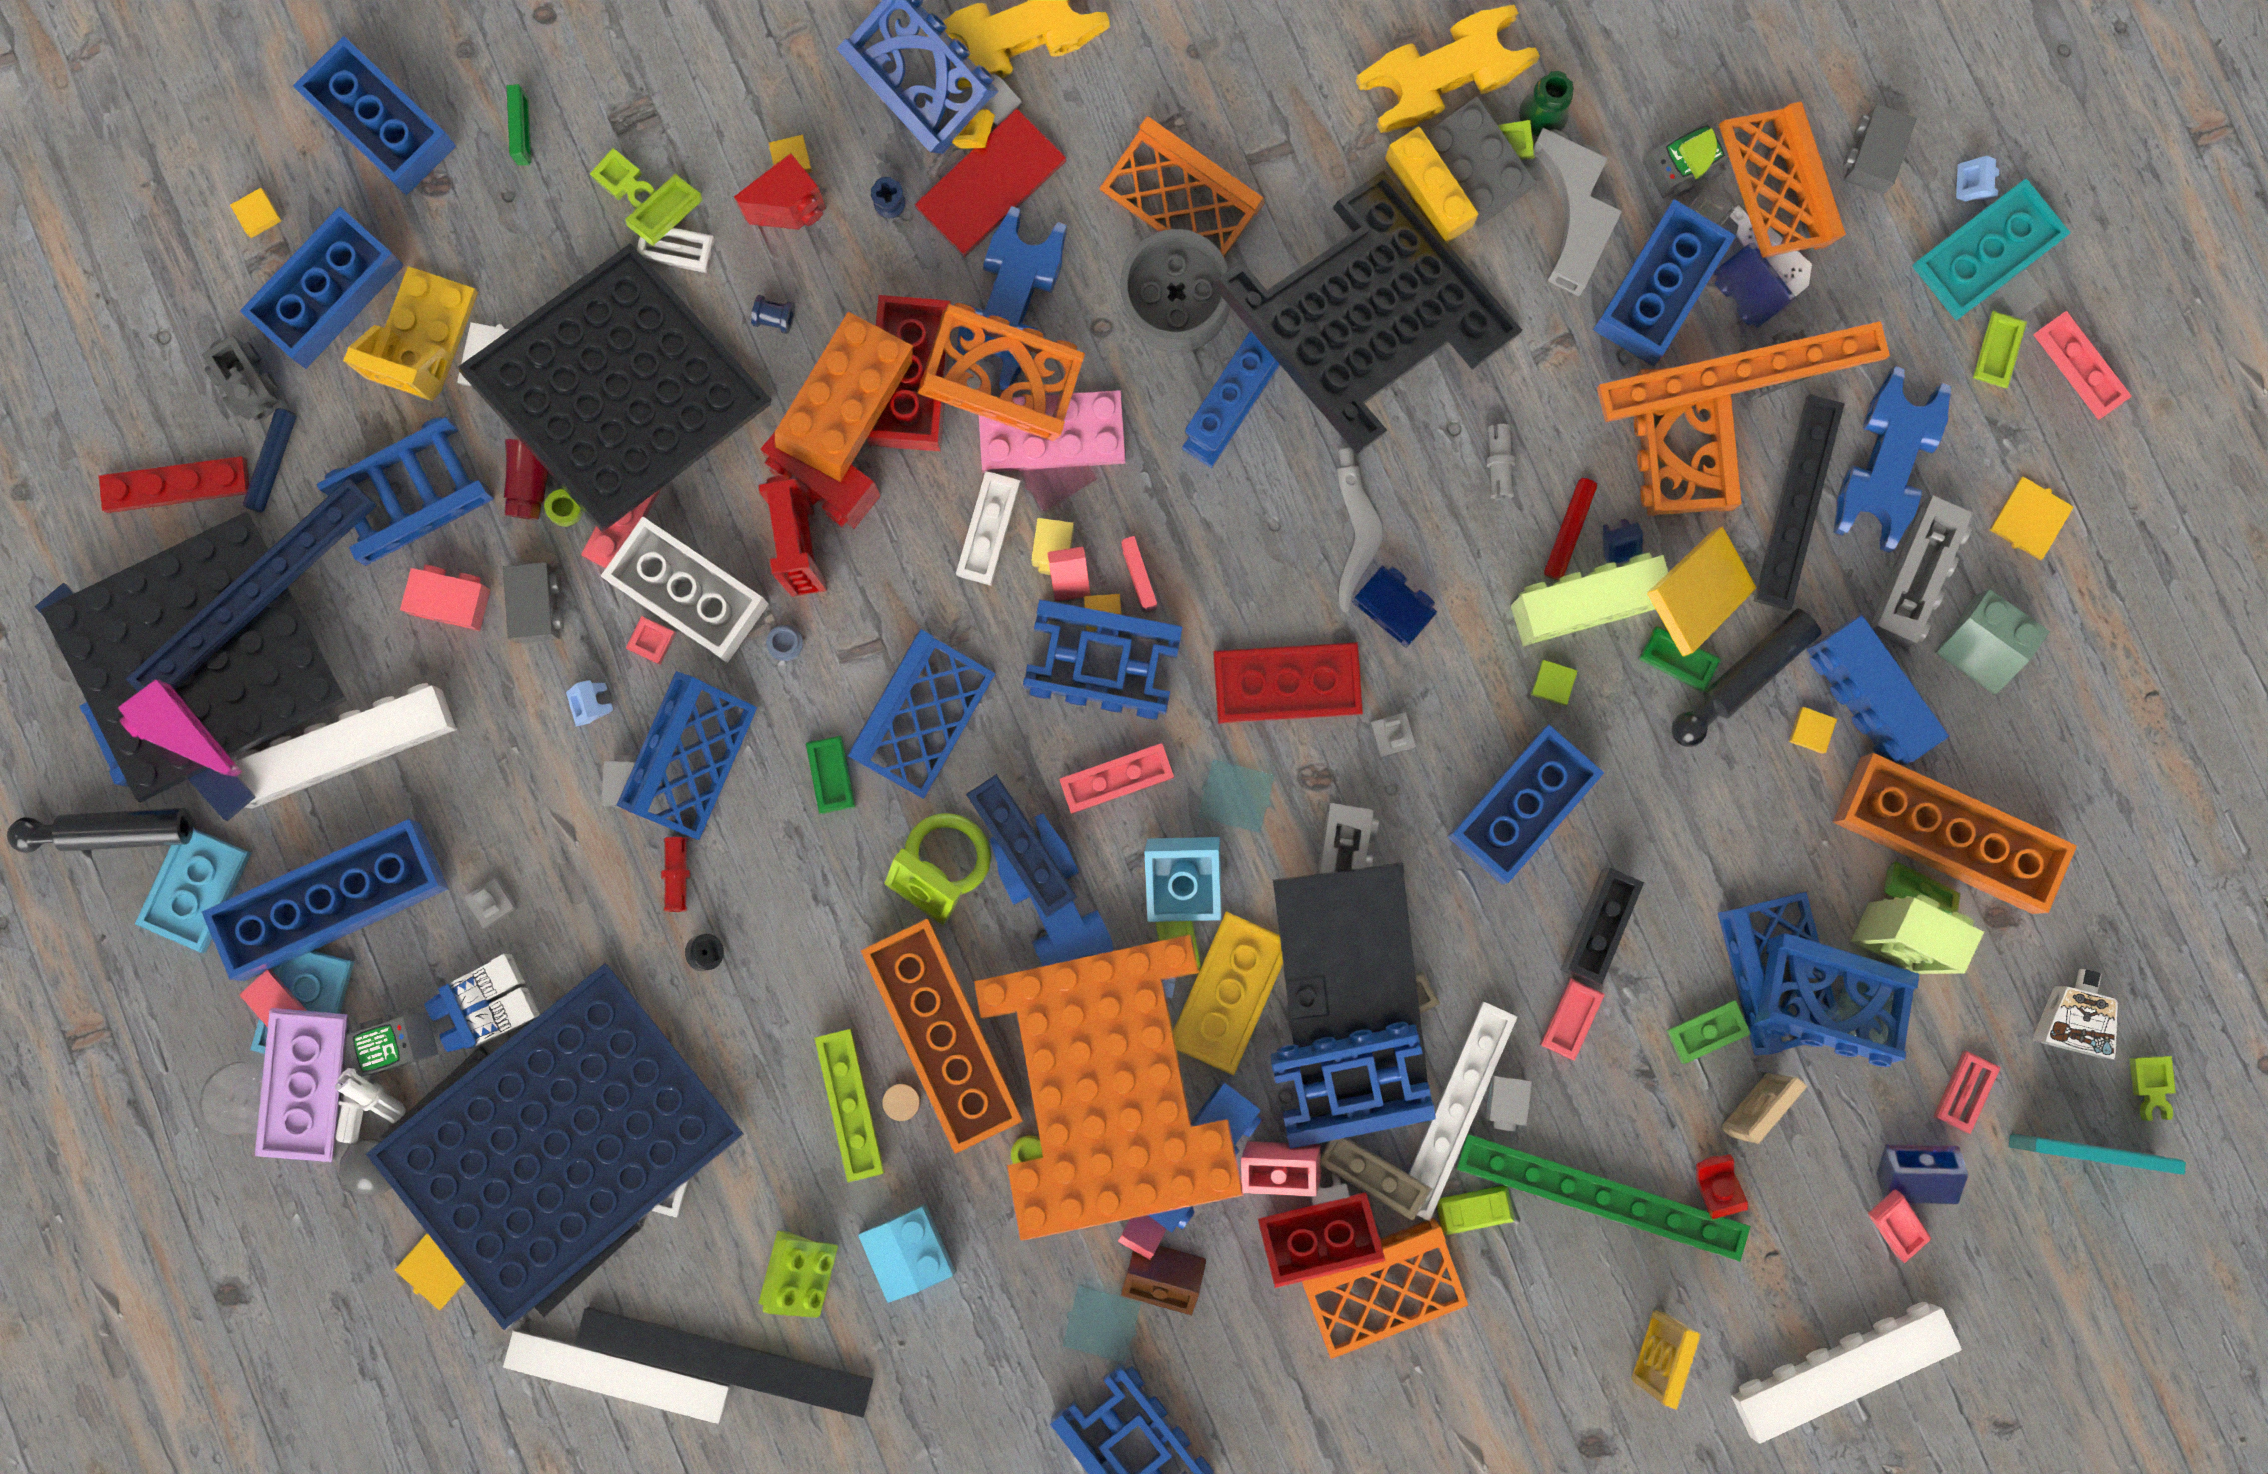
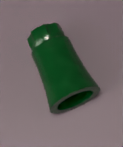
(1548, 103)

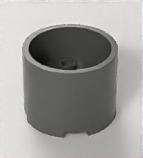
(1176, 262)

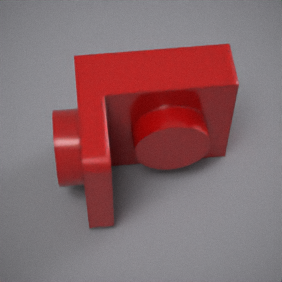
(1720, 1186)

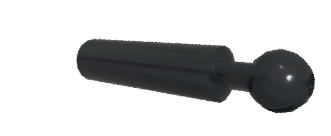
(1747, 676)
(104, 830)

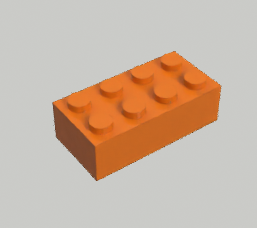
(843, 396)

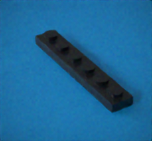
(1799, 502)

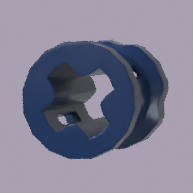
(896, 206)
(773, 314)

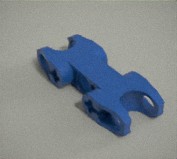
(1018, 272)
(1883, 484)
(1067, 932)

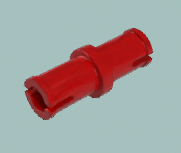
(675, 874)

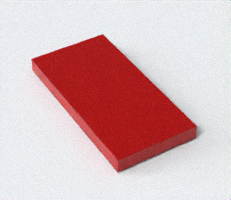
(989, 181)
(1287, 683)

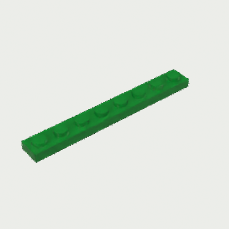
(1602, 1197)

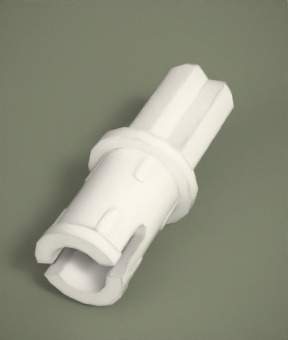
(370, 1096)
(349, 1118)

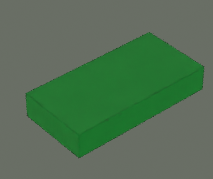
(518, 125)
(1693, 669)
(830, 775)

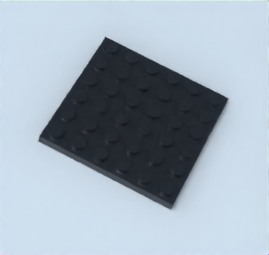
(615, 386)
(243, 694)

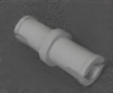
(1500, 461)

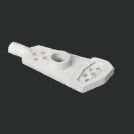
(1781, 263)

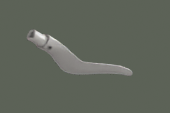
(1366, 527)

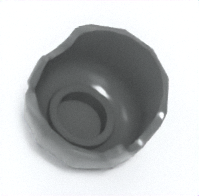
(359, 1172)

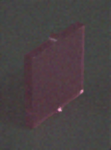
(1056, 483)

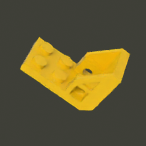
(418, 336)

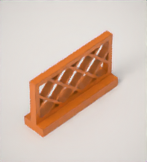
(1192, 163)
(1804, 176)
(1397, 1249)

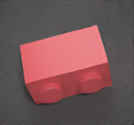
(445, 598)
(1280, 1170)

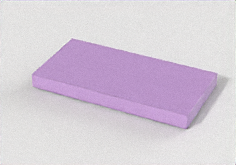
(299, 1085)

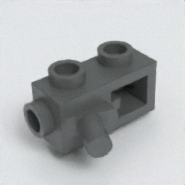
(246, 389)

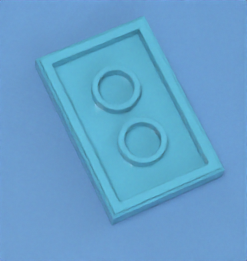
(188, 883)
(317, 983)

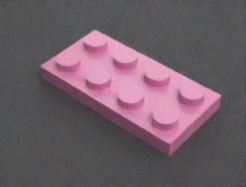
(1089, 436)

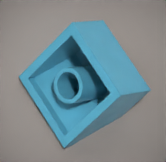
(1183, 879)
(907, 1253)

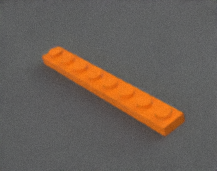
(1743, 371)

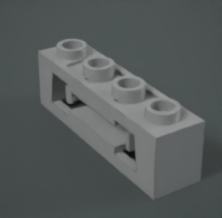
(1944, 520)
(1350, 820)

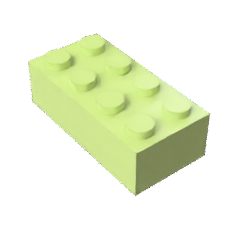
(1587, 601)
(1918, 935)

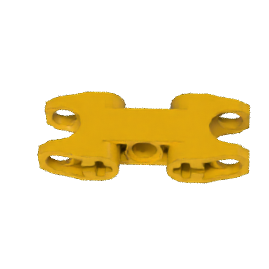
(1020, 29)
(1423, 79)

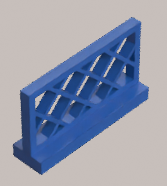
(895, 695)
(660, 748)
(1748, 968)

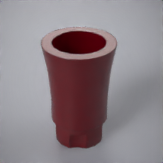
(523, 482)

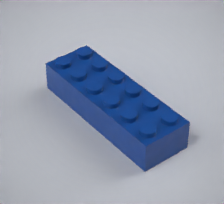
(324, 900)

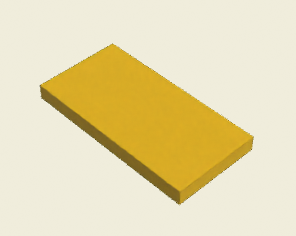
(1702, 591)
(1229, 993)
(1665, 1358)

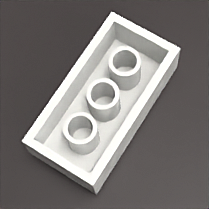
(685, 589)

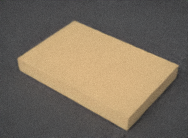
(1763, 1107)

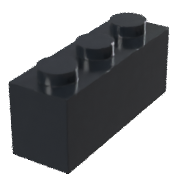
(1602, 926)

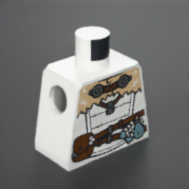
(2080, 1018)

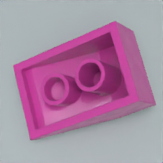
(166, 720)

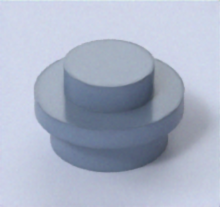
(784, 642)

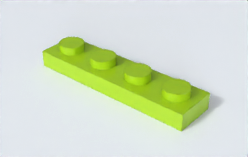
(849, 1105)

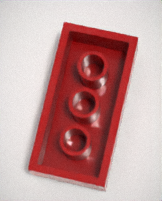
(909, 417)

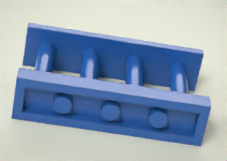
(436, 510)

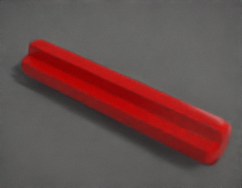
(1570, 528)

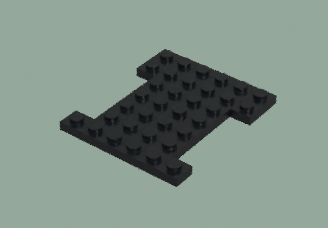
(1370, 309)

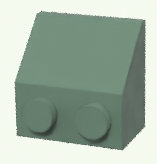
(1992, 641)

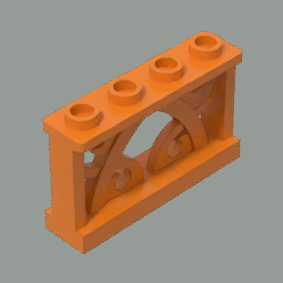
(954, 388)
(1720, 478)

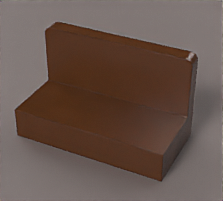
(1166, 1280)

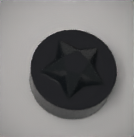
(704, 952)

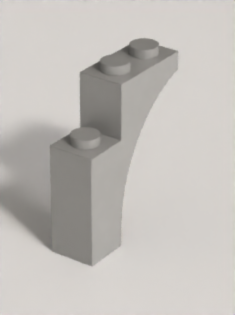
(1585, 219)

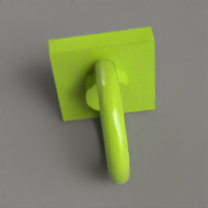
(924, 882)

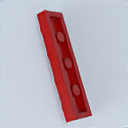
(174, 484)

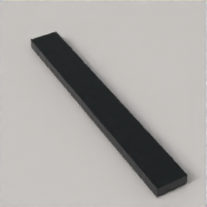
(724, 1362)

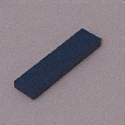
(1021, 845)

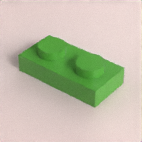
(1904, 882)
(1708, 1031)

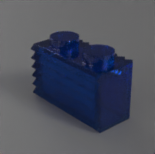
(1754, 286)
(1395, 605)

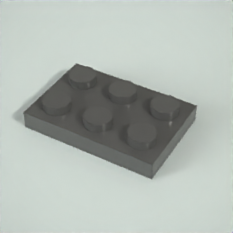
(1481, 159)

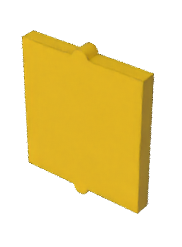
(2031, 518)
(430, 1273)

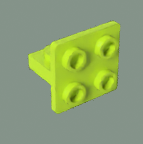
(797, 1276)

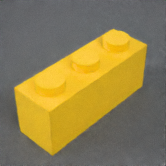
(1431, 185)

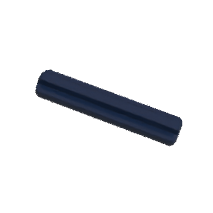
(269, 460)

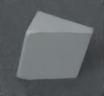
(1003, 102)

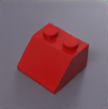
(782, 197)

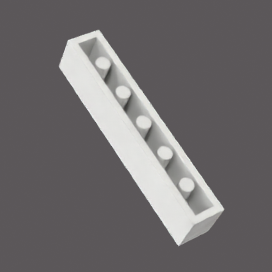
(345, 745)
(1846, 1371)

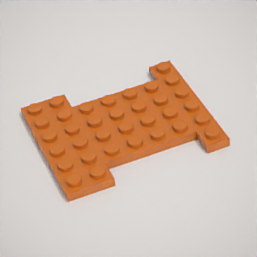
(1108, 1093)

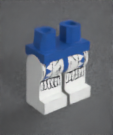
(471, 1008)

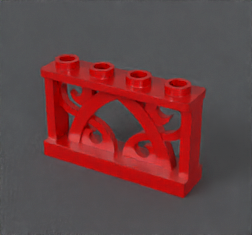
(795, 558)

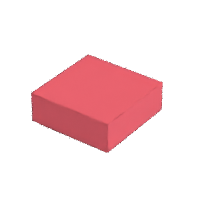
(650, 640)
(1142, 1235)

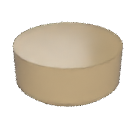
(901, 1102)

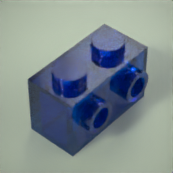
(1923, 1173)

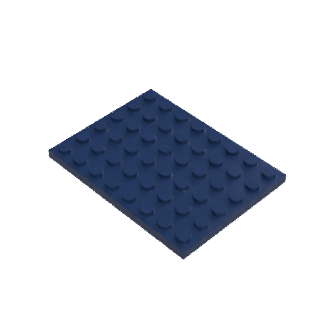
(554, 1146)

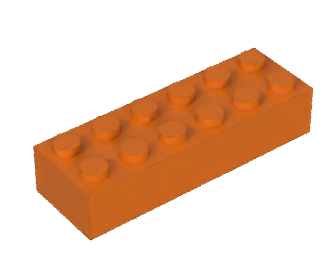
(1954, 834)
(942, 1035)

